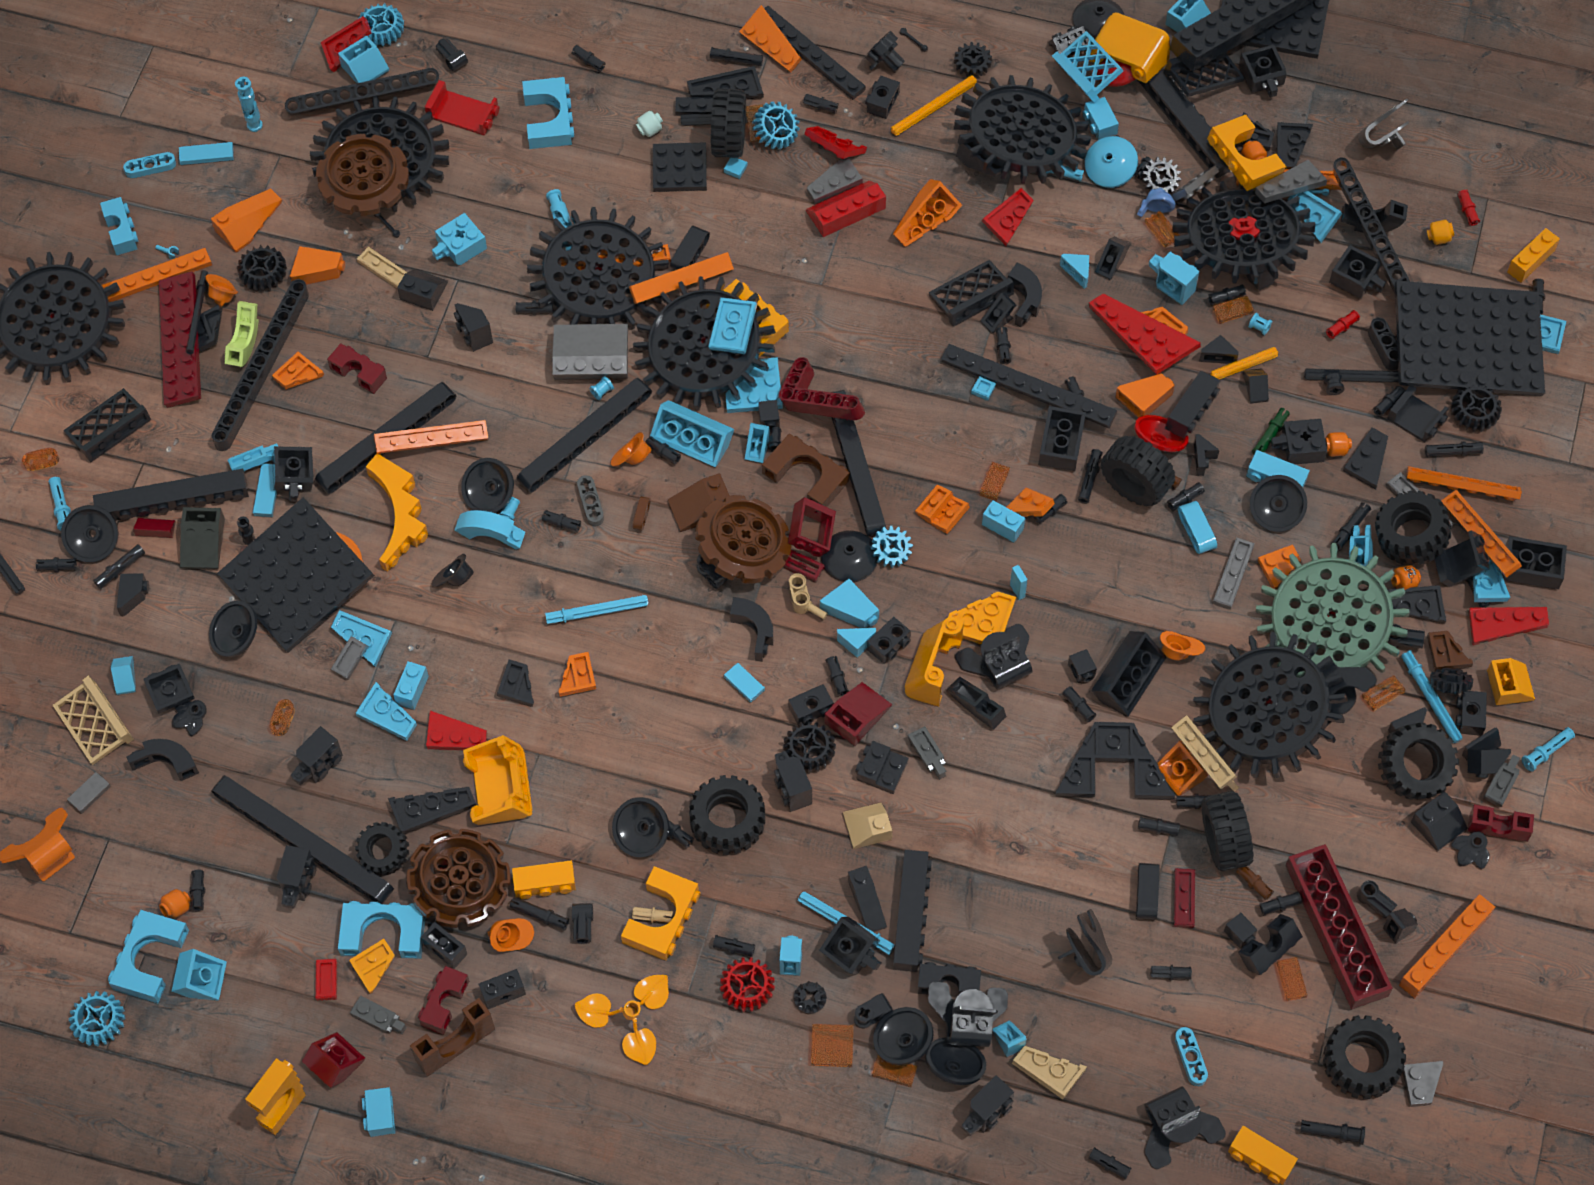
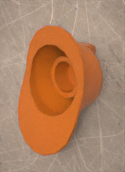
(220, 289)
(633, 452)
(1179, 646)
(511, 934)

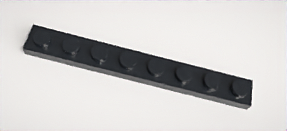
(818, 58)

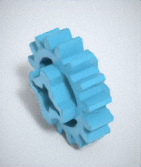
(885, 541)

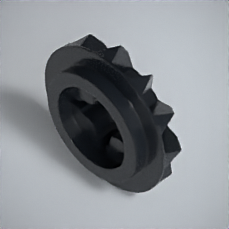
(809, 1006)

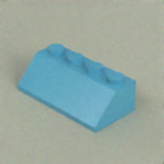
(691, 433)

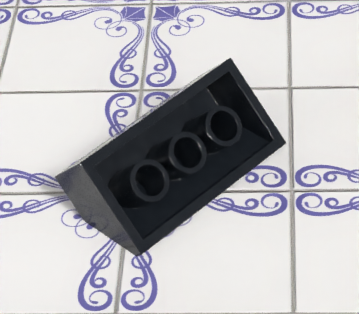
(1129, 672)

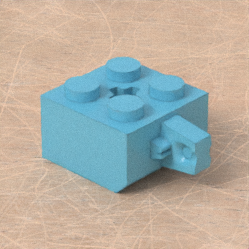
(459, 240)
(1175, 276)

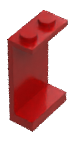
(461, 110)

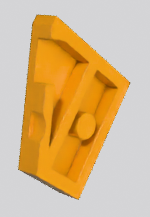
(372, 964)

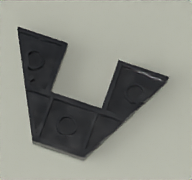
(1114, 743)

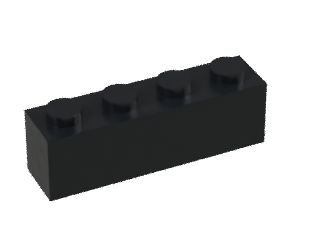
(1192, 404)

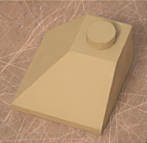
(868, 825)

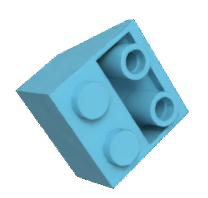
(1186, 13)
(363, 61)

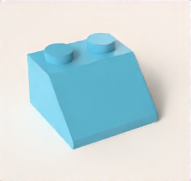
(199, 975)

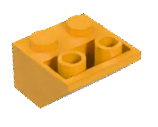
(1510, 681)

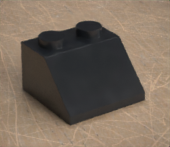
(421, 289)
(1439, 821)

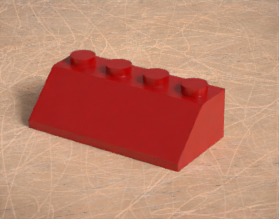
(847, 207)

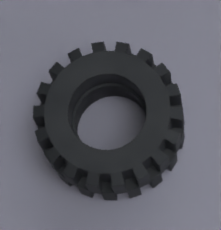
(369, 838)

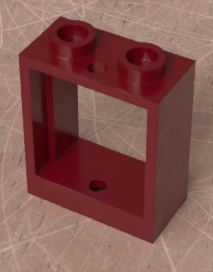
(819, 513)

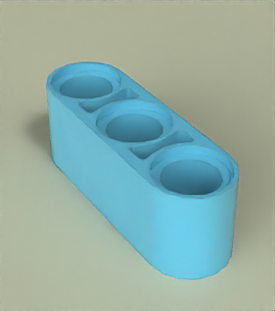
(1197, 527)

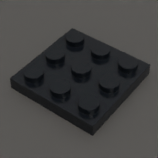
(679, 167)

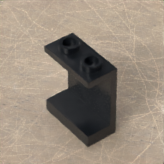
(1416, 416)
(1462, 560)

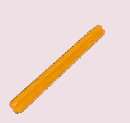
(933, 105)

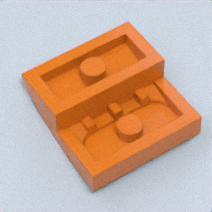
(942, 509)

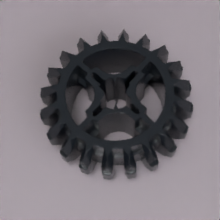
(260, 273)
(1475, 414)
(823, 753)

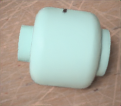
(649, 124)

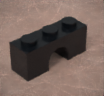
(1283, 936)
(964, 978)

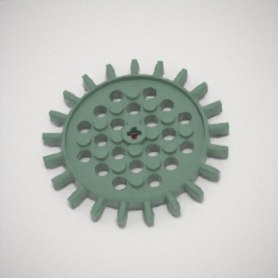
(1338, 568)

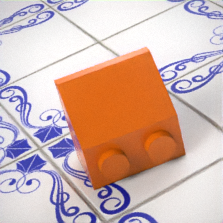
(1181, 769)

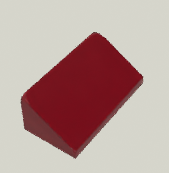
(154, 527)

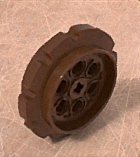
(362, 174)
(743, 527)
(471, 906)

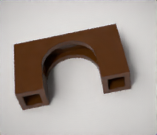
(794, 452)
(475, 1026)

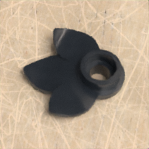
(188, 718)
(1469, 851)

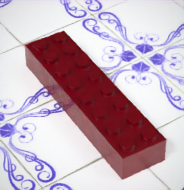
(1338, 927)

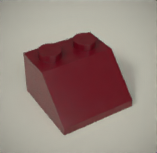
(333, 1059)

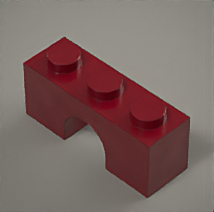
(346, 359)
(1516, 826)
(449, 983)

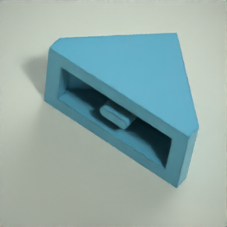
(1077, 267)
(757, 442)
(855, 639)
(123, 675)
(1009, 1038)

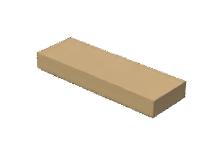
(381, 267)

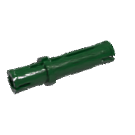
(1274, 427)

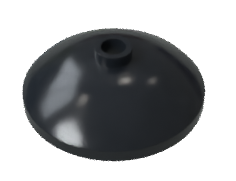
(1093, 14)
(478, 483)
(1273, 489)
(77, 536)
(850, 565)
(233, 628)
(629, 827)
(897, 1029)
(955, 1062)

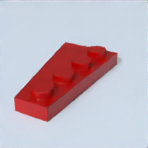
(1497, 622)

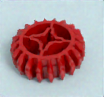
(733, 975)

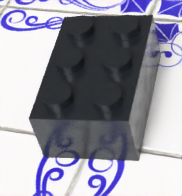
(1062, 438)
(1541, 562)

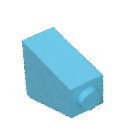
(850, 605)

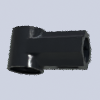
(453, 57)
(1377, 900)
(582, 916)

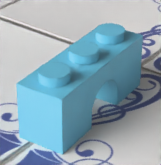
(116, 214)

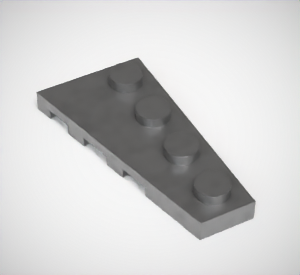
(1294, 181)

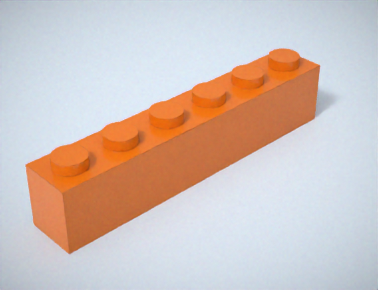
(1447, 946)

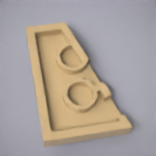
(1052, 1073)

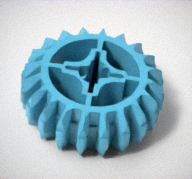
(382, 31)
(788, 129)
(82, 1029)

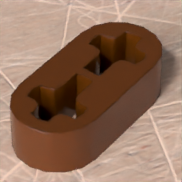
(641, 513)

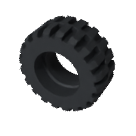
(728, 123)
(1137, 471)
(1413, 507)
(1442, 754)
(724, 791)
(1227, 831)
(1375, 1034)

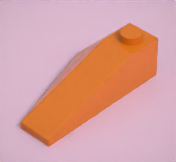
(928, 210)
(242, 220)

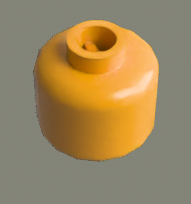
(1440, 232)

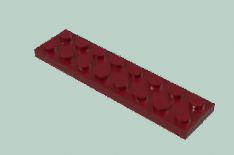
(180, 369)

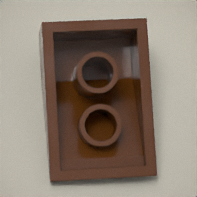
(690, 503)

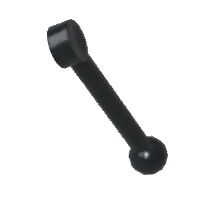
(903, 31)
(396, 233)

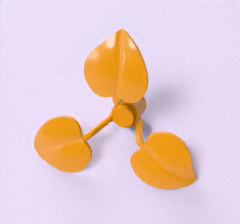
(638, 1045)

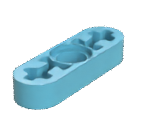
(137, 172)
(1200, 1068)

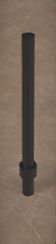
(201, 287)

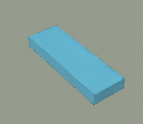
(206, 153)
(265, 494)

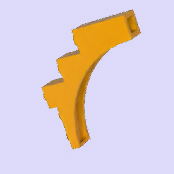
(407, 508)

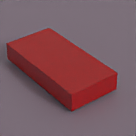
(326, 979)

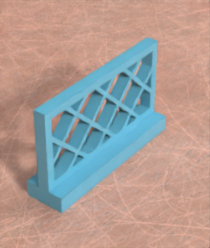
(1074, 71)

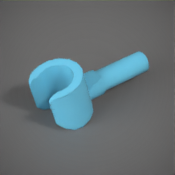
(169, 251)

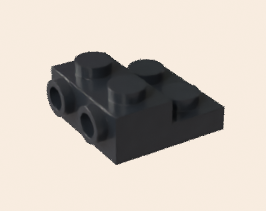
(168, 688)
(881, 767)

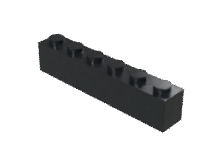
(911, 911)

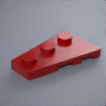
(343, 39)
(841, 147)
(1007, 216)
(452, 734)

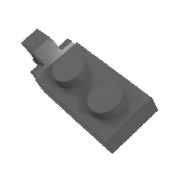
(928, 751)
(1503, 782)
(377, 1016)

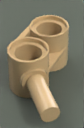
(801, 594)

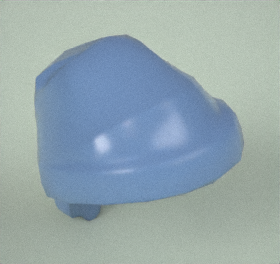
(1157, 201)

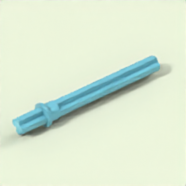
(596, 609)
(1431, 696)
(834, 916)

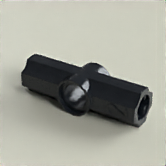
(1414, 638)

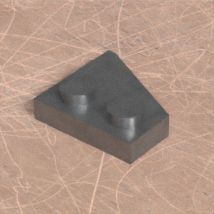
(1421, 1082)

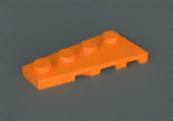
(768, 37)

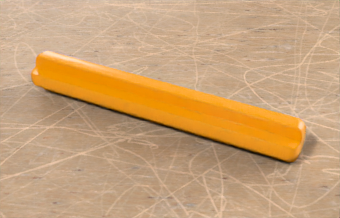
(1245, 363)

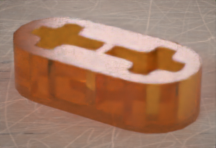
(40, 459)
(278, 716)

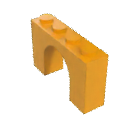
(1248, 172)
(779, 321)
(661, 940)
(276, 1096)

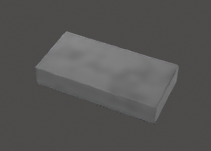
(349, 657)
(88, 792)

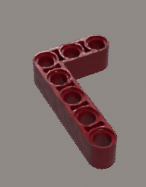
(798, 398)

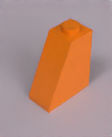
(316, 265)
(1145, 394)

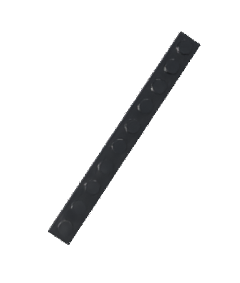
(1028, 385)

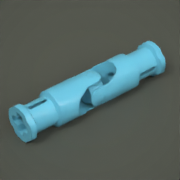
(249, 106)
(559, 209)

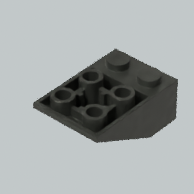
(201, 537)

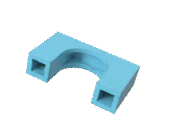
(557, 131)
(359, 916)
(145, 930)

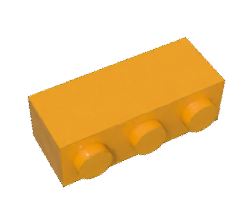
(1533, 255)
(544, 879)
(1262, 1155)

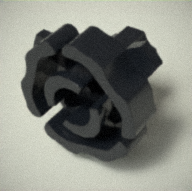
(885, 52)

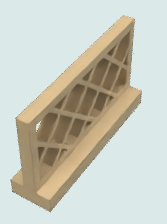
(103, 707)
(1205, 753)

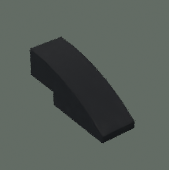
(977, 702)

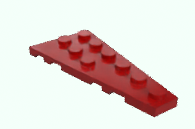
(1148, 338)

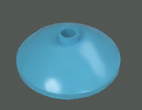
(1118, 169)

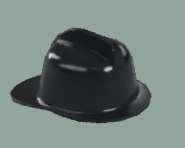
(455, 573)

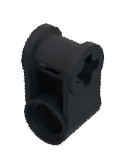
(709, 573)
(874, 1010)

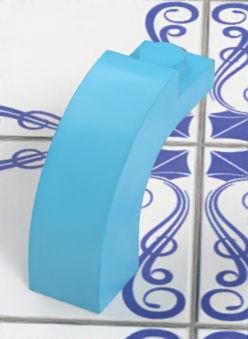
(489, 524)

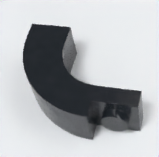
(1390, 216)
(1030, 287)
(753, 615)
(164, 751)

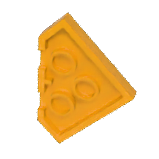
(985, 616)

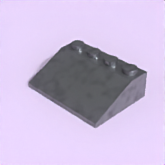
(590, 351)

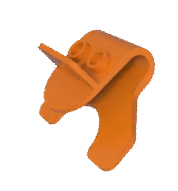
(45, 851)

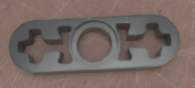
(589, 507)

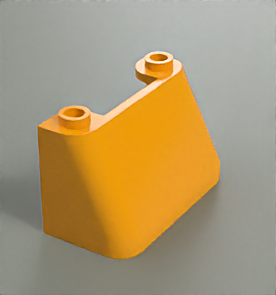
(1134, 44)
(924, 679)
(499, 781)

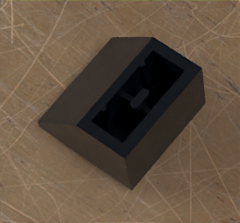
(473, 325)

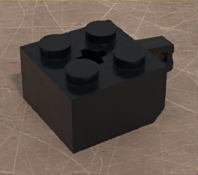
(1263, 70)
(1357, 273)
(1302, 441)
(292, 470)
(316, 757)
(792, 781)
(295, 875)
(862, 946)
(988, 1105)

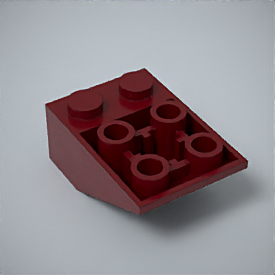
(856, 713)

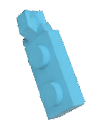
(252, 458)

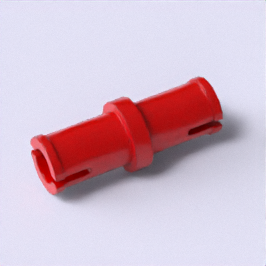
(1468, 207)
(1342, 324)

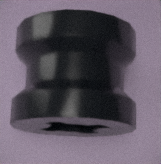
(1334, 384)

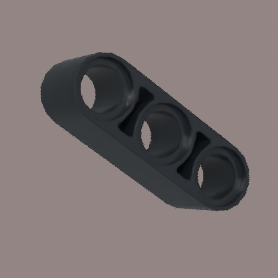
(690, 248)
(1381, 336)
(1147, 891)

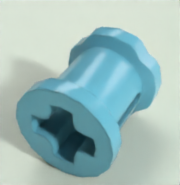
(1260, 323)
(601, 388)

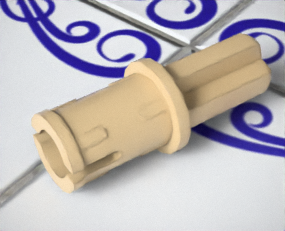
(651, 914)

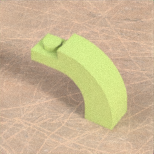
(245, 334)

